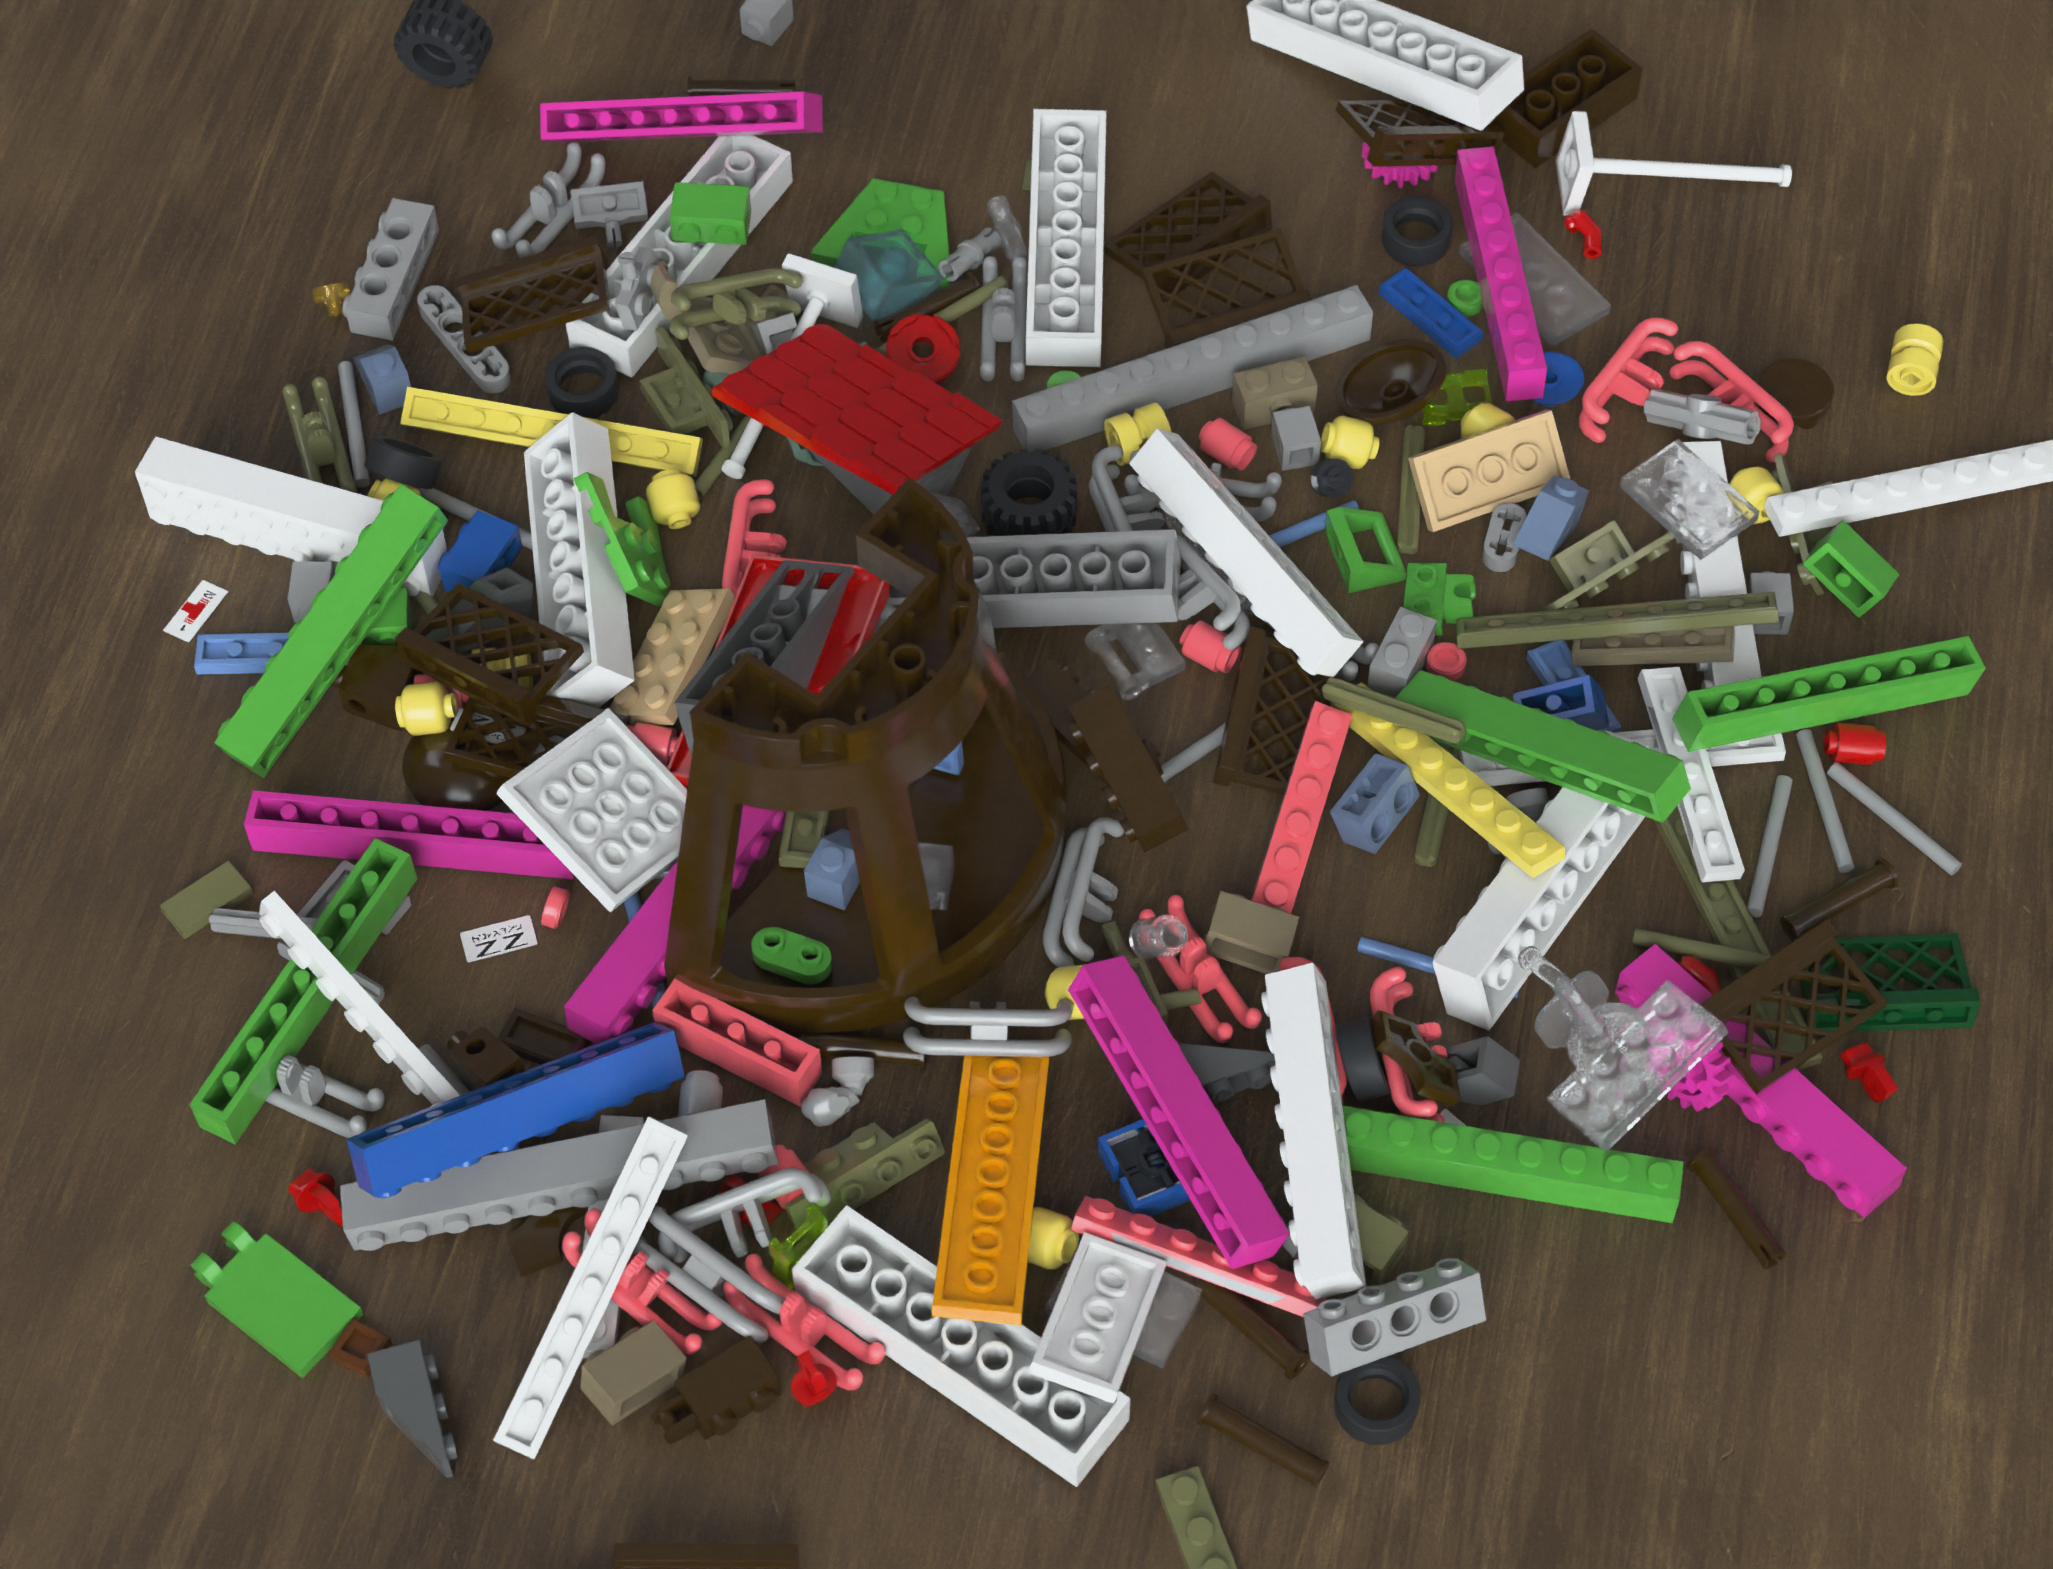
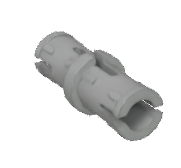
(969, 254)

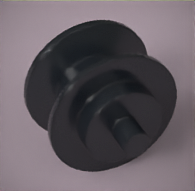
(1331, 478)

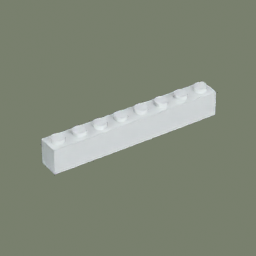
(1245, 554)
(1720, 575)
(1313, 1132)

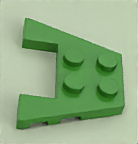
(888, 208)
(633, 546)

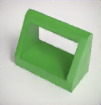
(1355, 572)

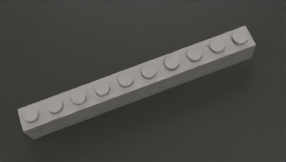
(1191, 368)
(555, 1177)

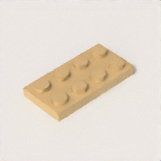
(1488, 470)
(673, 654)

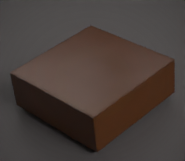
(355, 1344)

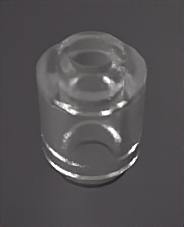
(1157, 937)

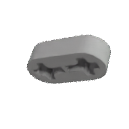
(1496, 536)

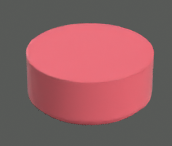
(1446, 660)
(555, 907)

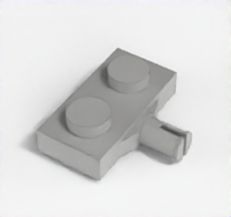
(609, 208)
(635, 293)

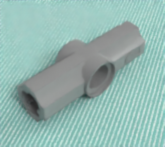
(1702, 416)

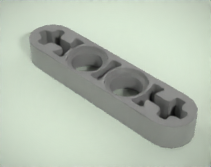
(455, 340)

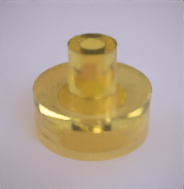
(332, 296)

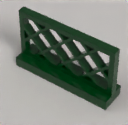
(1910, 1009)

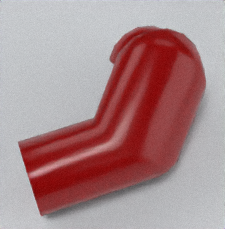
(1592, 233)
(1701, 972)

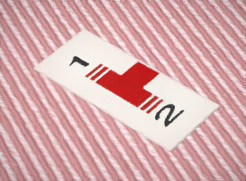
(195, 611)

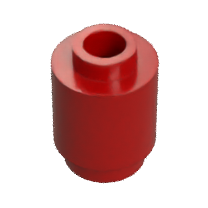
(1855, 743)

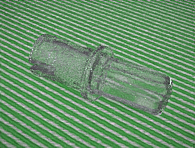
(1007, 227)

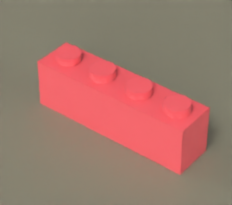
(739, 1042)

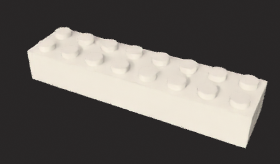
(1394, 54)
(727, 162)
(1066, 238)
(264, 508)
(573, 572)
(1480, 960)
(982, 1366)

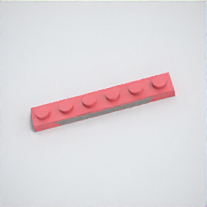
(1301, 807)
(1193, 1255)

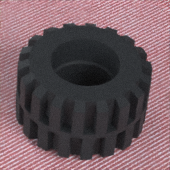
(443, 42)
(1029, 476)

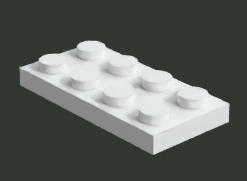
(1098, 1317)

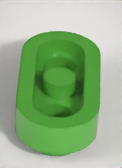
(789, 955)

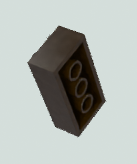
(1580, 77)

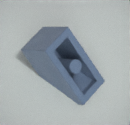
(384, 377)
(1552, 517)
(832, 870)

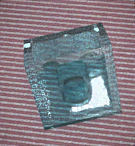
(888, 271)

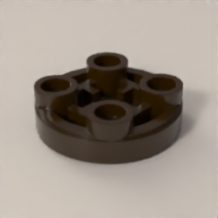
(1800, 388)

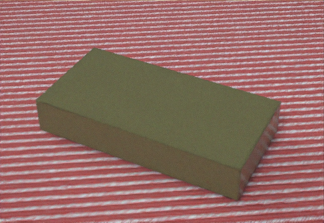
(192, 906)

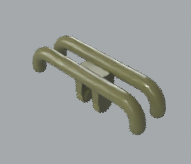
(732, 299)
(318, 435)

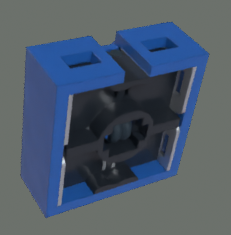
(1145, 1175)

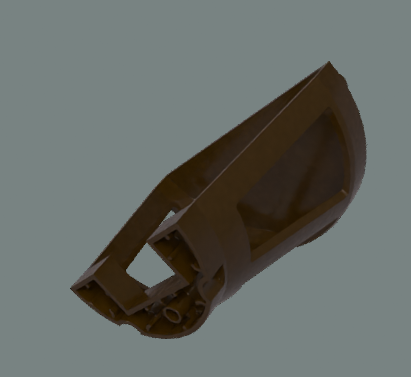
(870, 760)

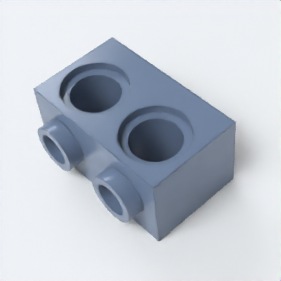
(1375, 803)

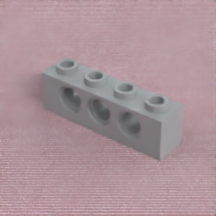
(391, 269)
(1417, 1317)

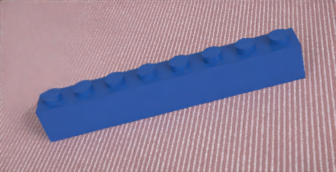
(515, 1109)

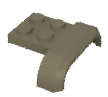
(717, 344)

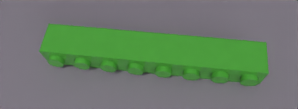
(331, 630)
(1827, 693)
(1555, 748)
(294, 1001)
(1513, 1165)

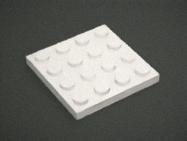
(602, 808)

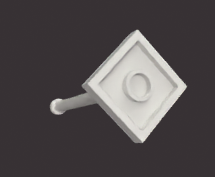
(1576, 166)
(824, 293)

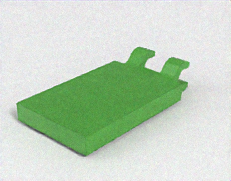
(276, 1299)

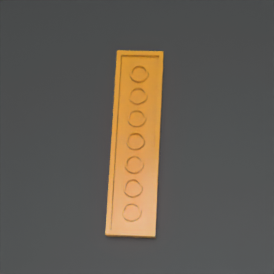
(991, 1189)

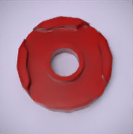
(930, 330)

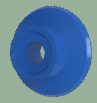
(1562, 380)

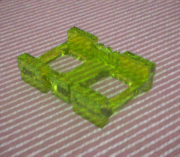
(1456, 405)
(786, 1257)

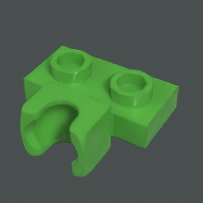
(1439, 594)

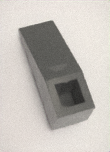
(503, 587)
(1228, 1069)
(406, 1396)

